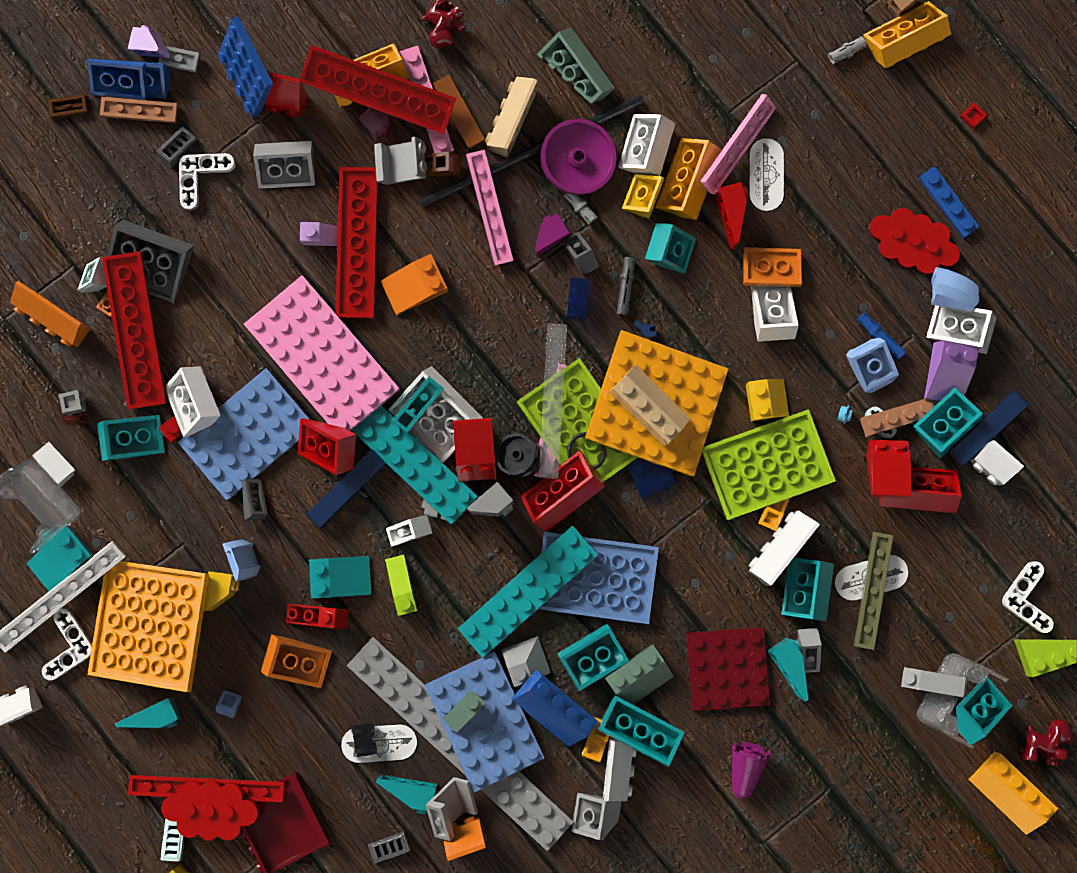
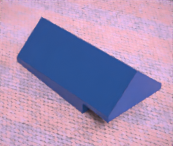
(128, 79)

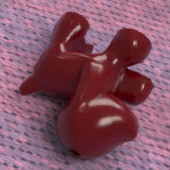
(444, 22)
(1058, 733)

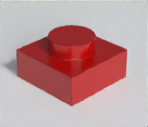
(171, 430)

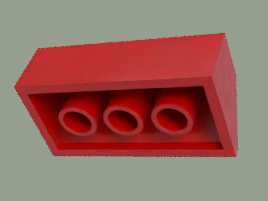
(931, 491)
(557, 498)

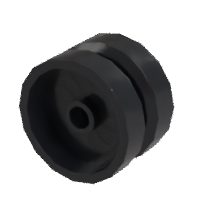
(518, 455)

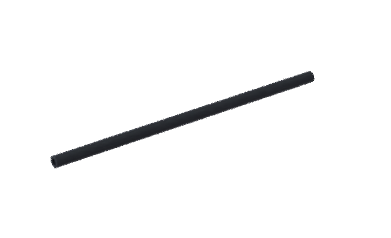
(525, 154)

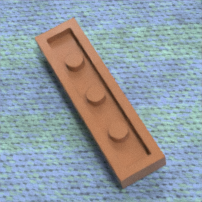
(139, 110)
(896, 417)

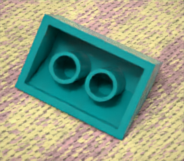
(948, 422)
(807, 589)
(593, 657)
(981, 711)

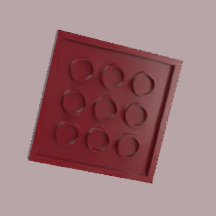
(727, 669)

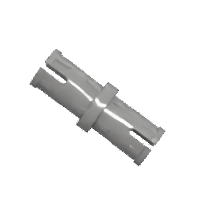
(847, 50)
(581, 207)

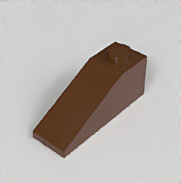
(442, 164)

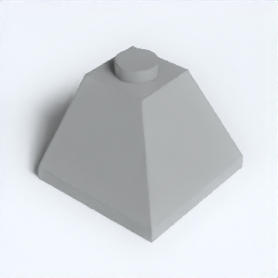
(524, 659)
(594, 816)

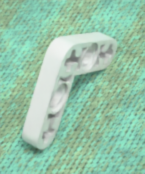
(192, 172)
(1020, 596)
(74, 651)

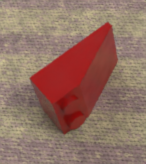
(286, 95)
(732, 204)
(327, 445)
(474, 449)
(889, 468)

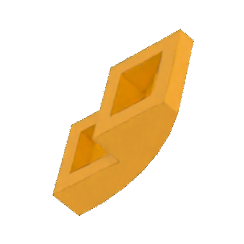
(773, 514)
(595, 744)

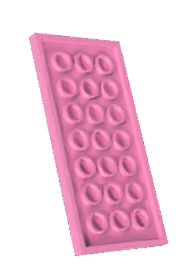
(321, 356)

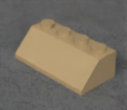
(512, 116)
(649, 405)

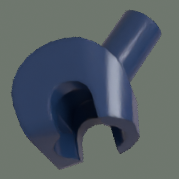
(647, 331)

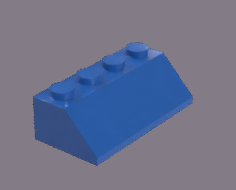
(554, 709)

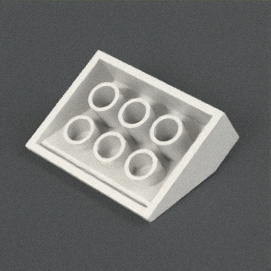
(435, 425)

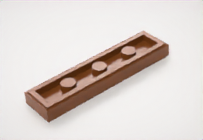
(460, 114)

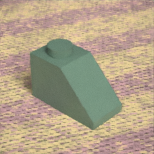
(464, 711)

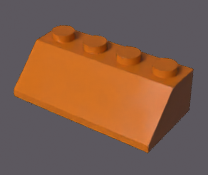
(48, 314)

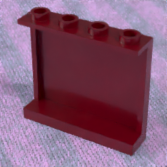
(285, 828)

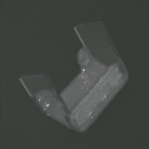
(41, 497)
(937, 707)

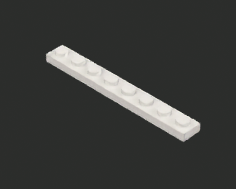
(60, 595)

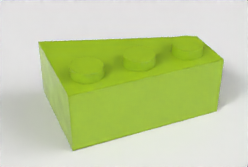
(1045, 655)

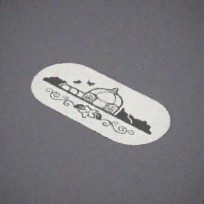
(766, 174)
(851, 579)
(392, 743)

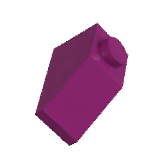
(550, 233)

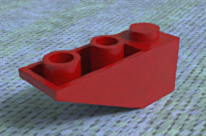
(317, 616)

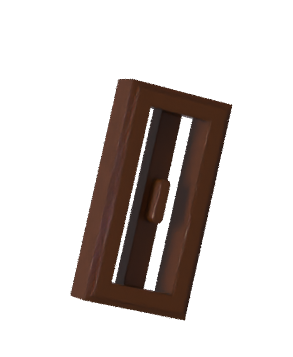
(84, 104)

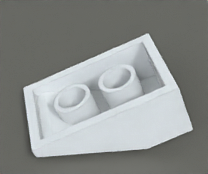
(774, 313)
(962, 327)

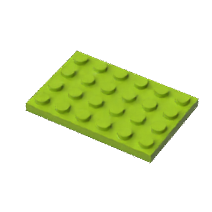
(578, 405)
(767, 464)

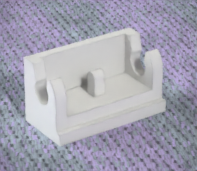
(54, 464)

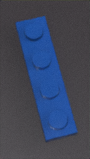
(948, 202)

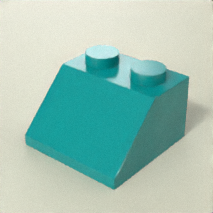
(670, 247)

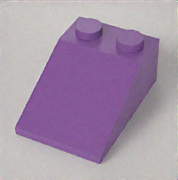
(949, 369)

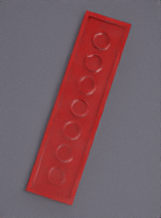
(377, 89)
(356, 242)
(134, 330)

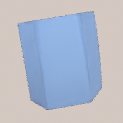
(953, 290)
(873, 365)
(242, 559)

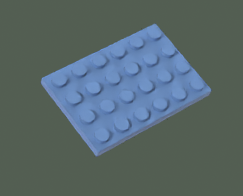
(248, 436)
(612, 585)
(498, 735)

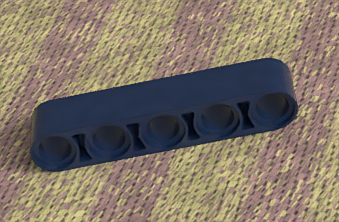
(988, 427)
(346, 489)

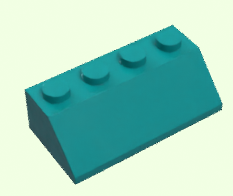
(641, 731)

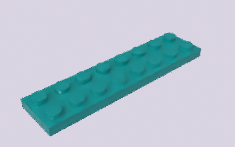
(415, 465)
(528, 591)

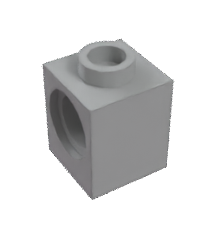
(72, 402)

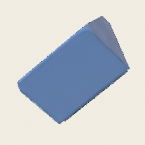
(228, 704)

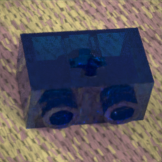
(578, 299)

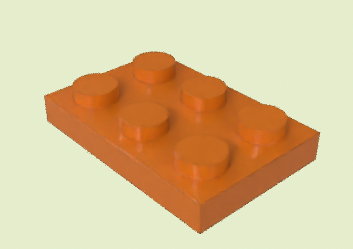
(772, 267)

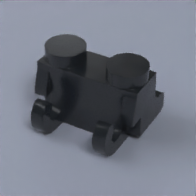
(363, 739)

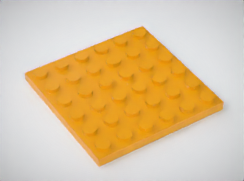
(684, 378)
(149, 625)

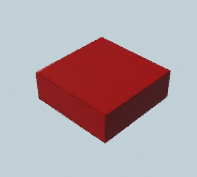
(973, 115)

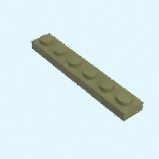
(873, 590)

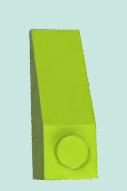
(401, 585)

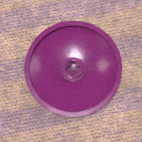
(578, 156)

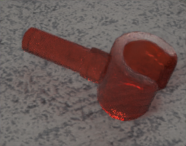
(75, 418)

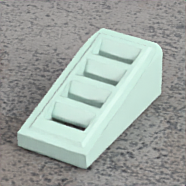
(166, 839)

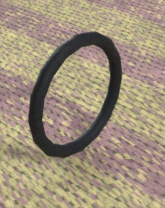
(584, 434)

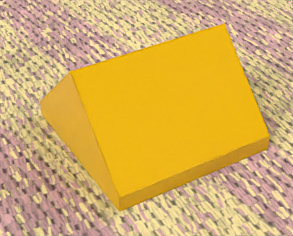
(643, 194)

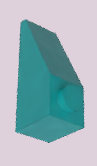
(417, 404)
(156, 716)

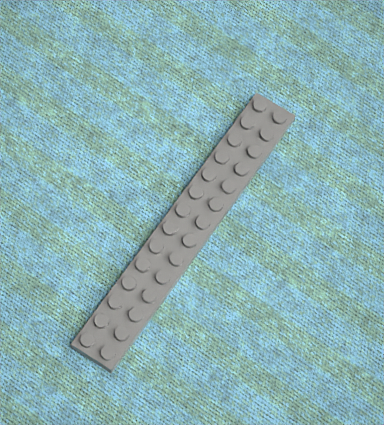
(409, 698)

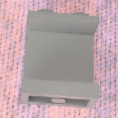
(400, 162)
(449, 805)

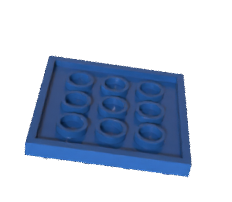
(245, 68)

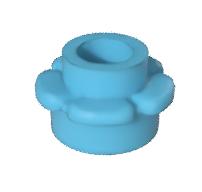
(845, 414)

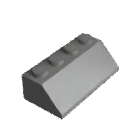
(492, 503)

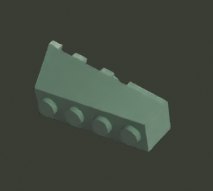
(575, 63)

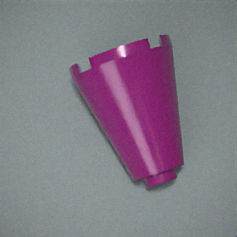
(747, 767)

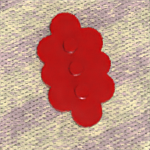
(914, 241)
(210, 810)

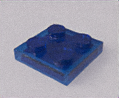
(650, 477)

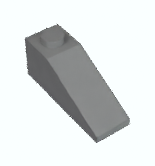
(934, 682)

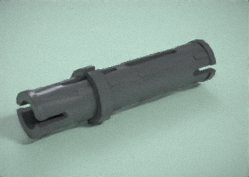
(629, 263)

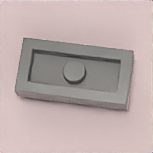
(181, 59)

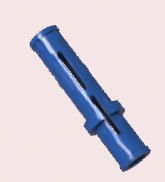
(877, 332)

